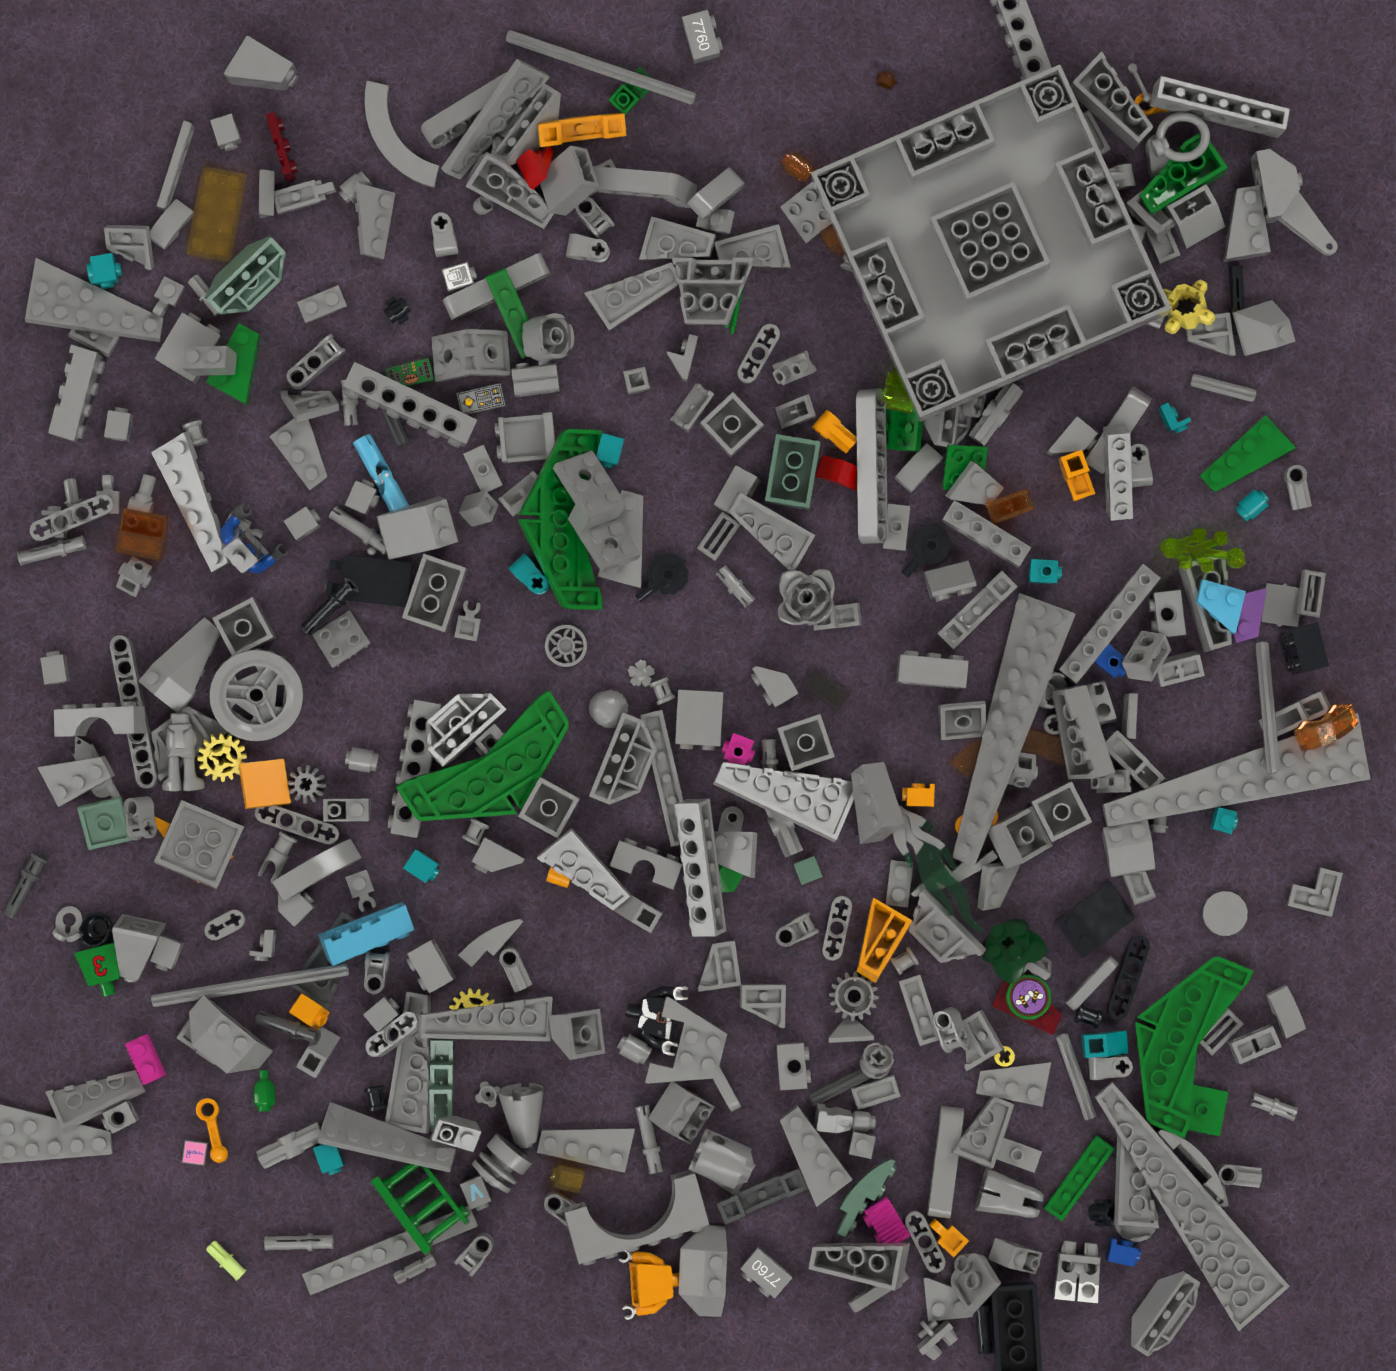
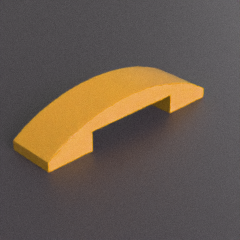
(581, 128)

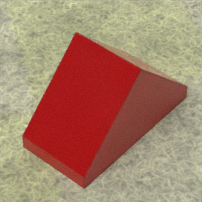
(838, 472)

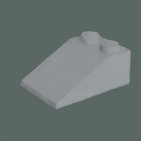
(417, 528)

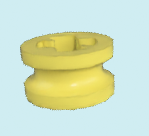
(1011, 1057)

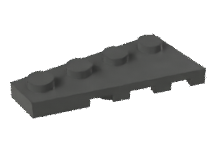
(321, 990)

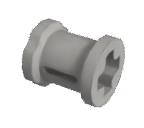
(196, 433)
(662, 691)
(475, 831)
(904, 961)

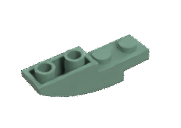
(869, 1186)

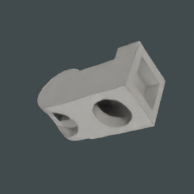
(1102, 702)

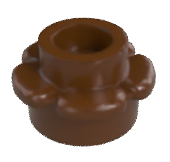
(886, 80)

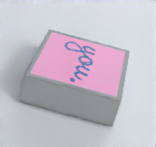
(195, 1152)

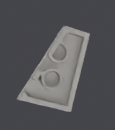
(375, 214)
(763, 245)
(1016, 1083)
(986, 1133)

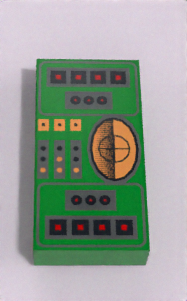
(411, 373)

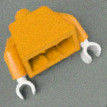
(650, 1283)

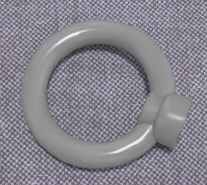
(1161, 147)

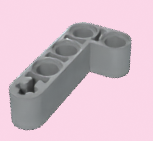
(1127, 414)

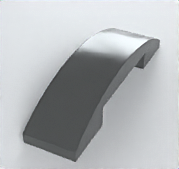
(762, 1194)

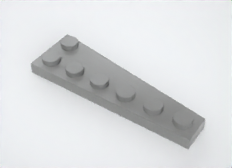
(185, 481)
(500, 1021)
(411, 1075)
(370, 1136)

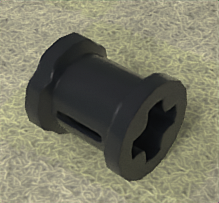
(1088, 1016)
(375, 1097)

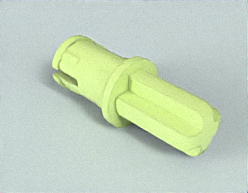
(225, 1260)

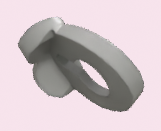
(60, 933)

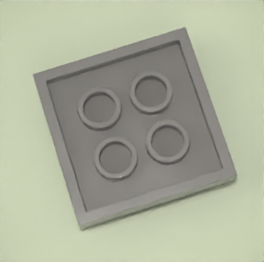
(198, 844)

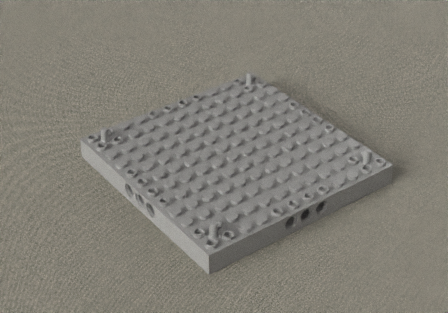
(990, 243)

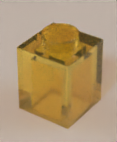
(568, 1178)

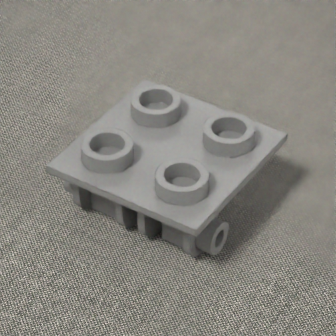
(807, 213)
(341, 639)

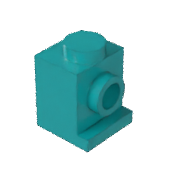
(1224, 820)

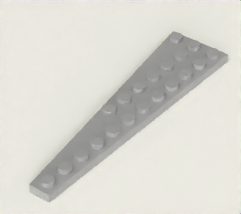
(1025, 670)
(1246, 779)
(1223, 1253)

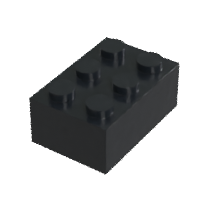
(1303, 648)

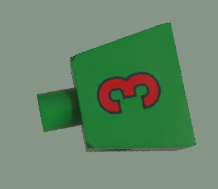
(100, 967)

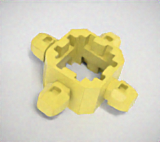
(1191, 320)

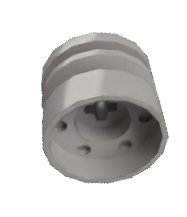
(501, 1163)

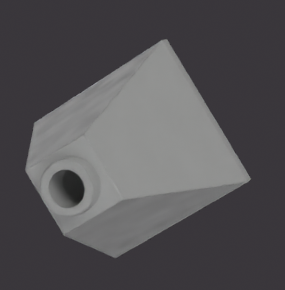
(134, 944)

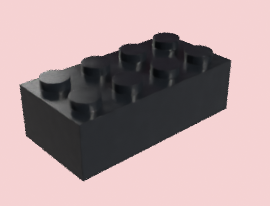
(1016, 1327)

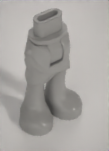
(181, 743)

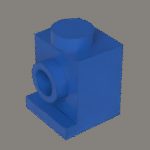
(1103, 662)
(1123, 1252)

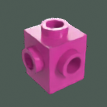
(738, 742)

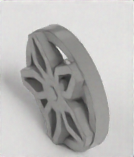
(565, 645)

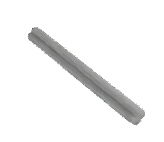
(1267, 708)

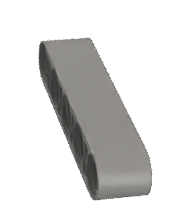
(458, 117)
(479, 294)
(944, 1162)

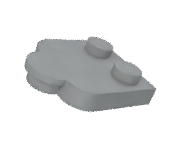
(973, 1280)

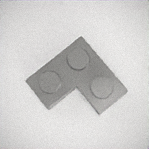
(1321, 898)

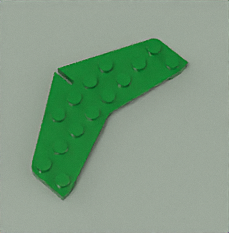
(552, 535)
(507, 769)
(1181, 1023)

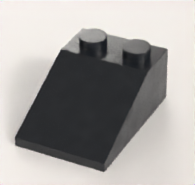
(1094, 920)

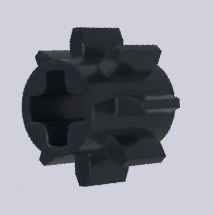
(397, 310)
(1101, 1212)

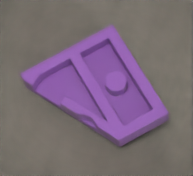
(1250, 616)

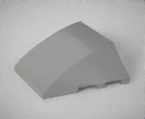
(710, 288)

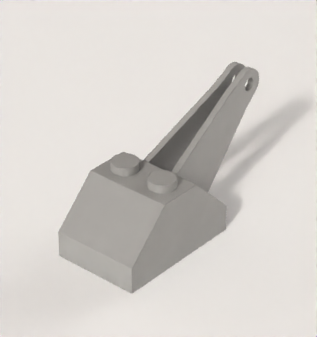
(1284, 203)

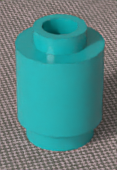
(1252, 505)

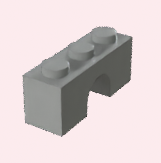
(628, 855)

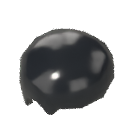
(96, 929)

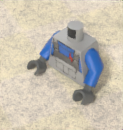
(243, 548)

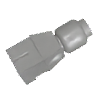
(840, 1120)

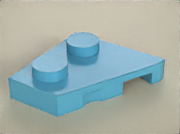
(1221, 602)

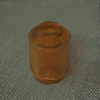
(797, 166)

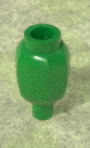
(264, 1092)

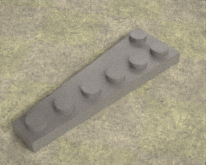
(516, 86)

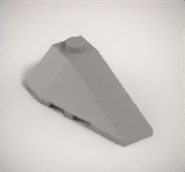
(504, 186)
(180, 667)

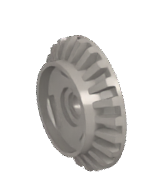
(267, 719)

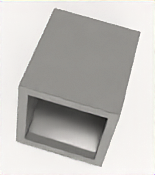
(260, 67)

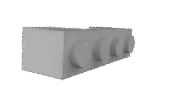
(76, 722)

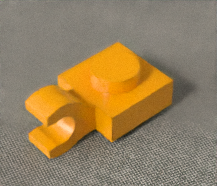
(949, 1238)

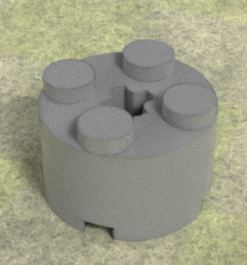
(547, 337)

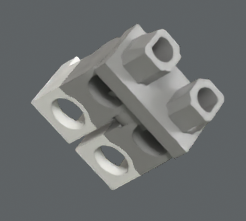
(1081, 1266)

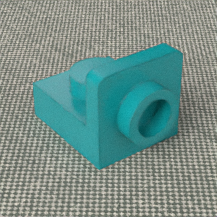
(1169, 418)

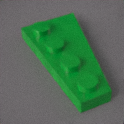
(1253, 450)

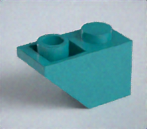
(1104, 1044)

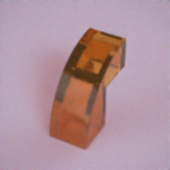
(1334, 725)

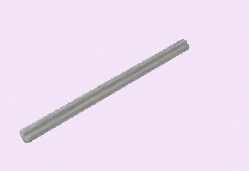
(601, 67)
(250, 985)

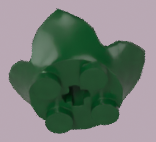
(1010, 962)

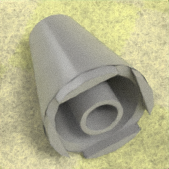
(522, 1111)

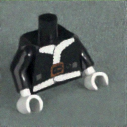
(651, 1024)

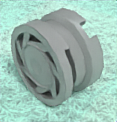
(876, 1060)

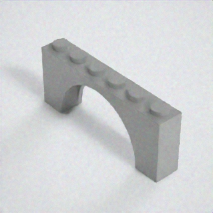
(683, 1214)

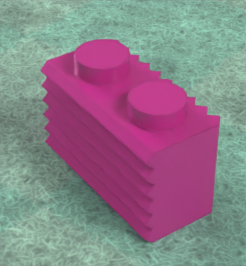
(145, 1059)
(885, 1222)

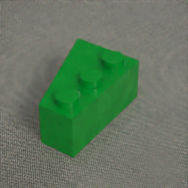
(238, 386)

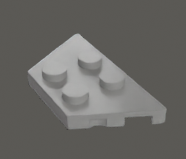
(201, 724)
(941, 932)

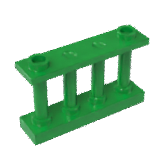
(412, 1222)

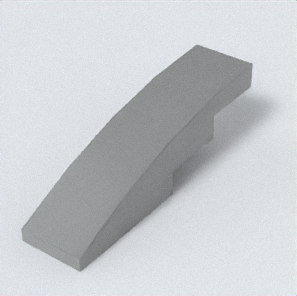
(963, 871)

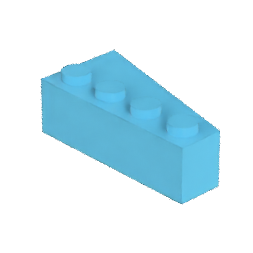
(366, 933)

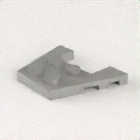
(698, 1048)

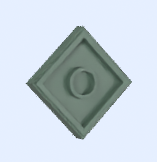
(104, 823)

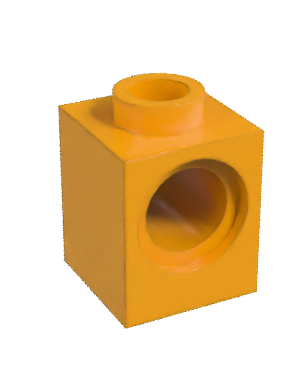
(309, 1012)

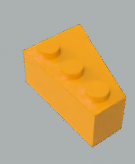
(881, 938)

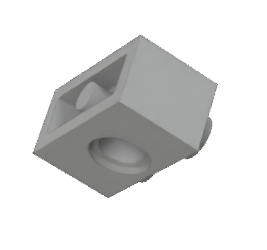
(1173, 601)
(793, 1080)

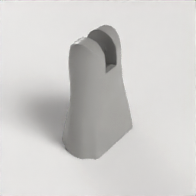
(1006, 1196)

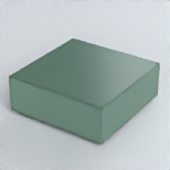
(807, 870)

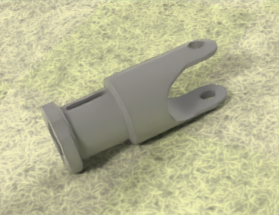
(279, 854)

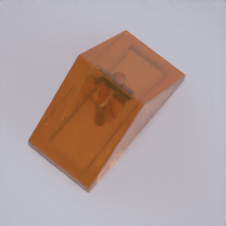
(1010, 506)

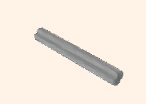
(1076, 1076)

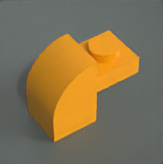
(1076, 475)

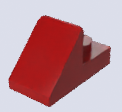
(535, 165)

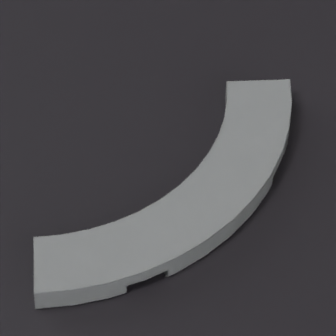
(388, 142)

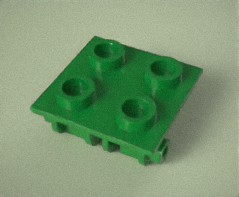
(957, 460)

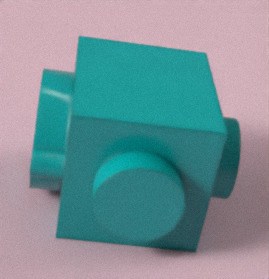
(104, 270)

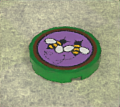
(1028, 997)

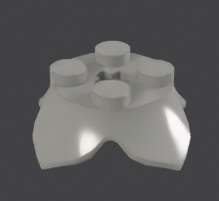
(798, 586)

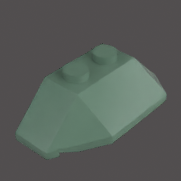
(247, 277)

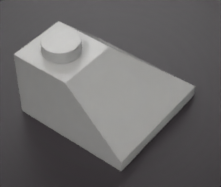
(1262, 327)
(578, 1033)

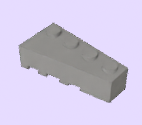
(1111, 102)
(76, 394)
(1210, 632)

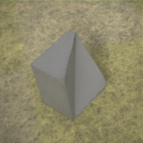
(636, 380)

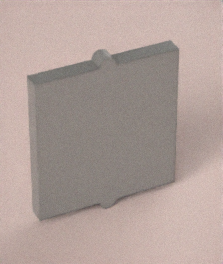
(1281, 605)

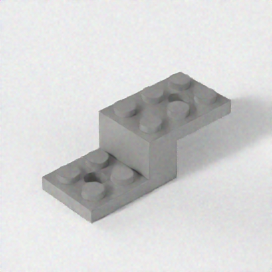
(597, 511)

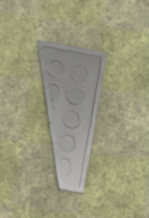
(73, 303)
(802, 798)
(39, 1137)

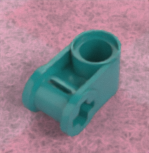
(527, 571)

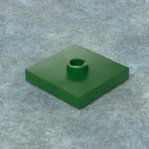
(1207, 1110)

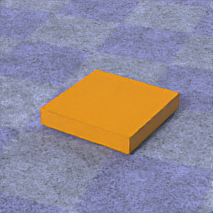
(264, 783)

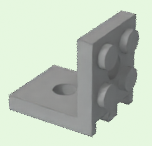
(470, 354)

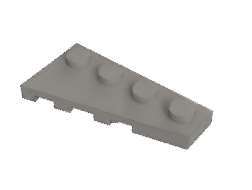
(627, 297)
(633, 523)
(777, 534)
(83, 1102)
(595, 1147)

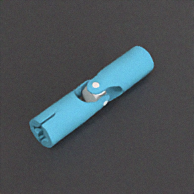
(385, 482)

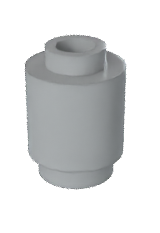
(347, 192)
(362, 760)
(634, 1049)

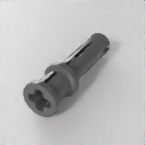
(29, 876)

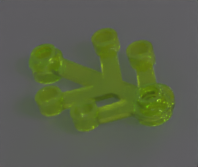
(1175, 548)

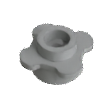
(494, 1092)

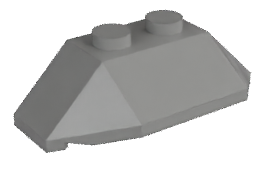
(523, 128)
(948, 427)
(460, 724)
(625, 762)
(225, 1039)
(704, 1271)
(1163, 1312)

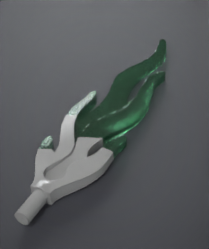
(930, 863)

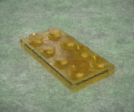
(216, 214)

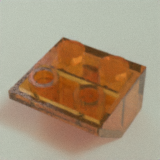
(142, 535)

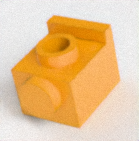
(919, 795)

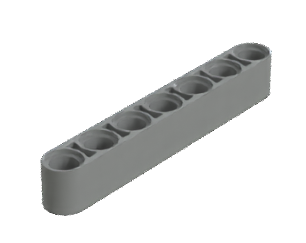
(871, 466)
(123, 680)

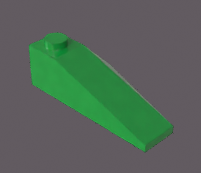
(1182, 178)

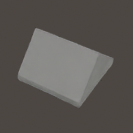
(962, 720)

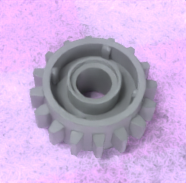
(841, 996)

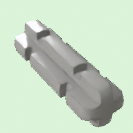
(414, 1269)

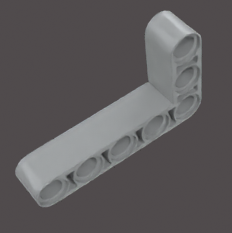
(645, 183)

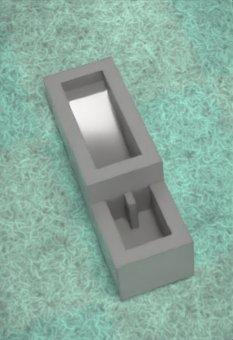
(1300, 711)
(1130, 758)
(489, 941)

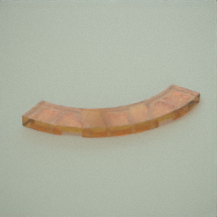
(1035, 743)

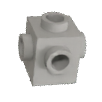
(134, 576)
(1024, 770)

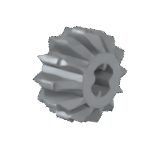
(300, 781)

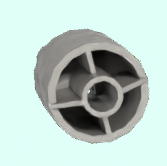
(722, 1160)

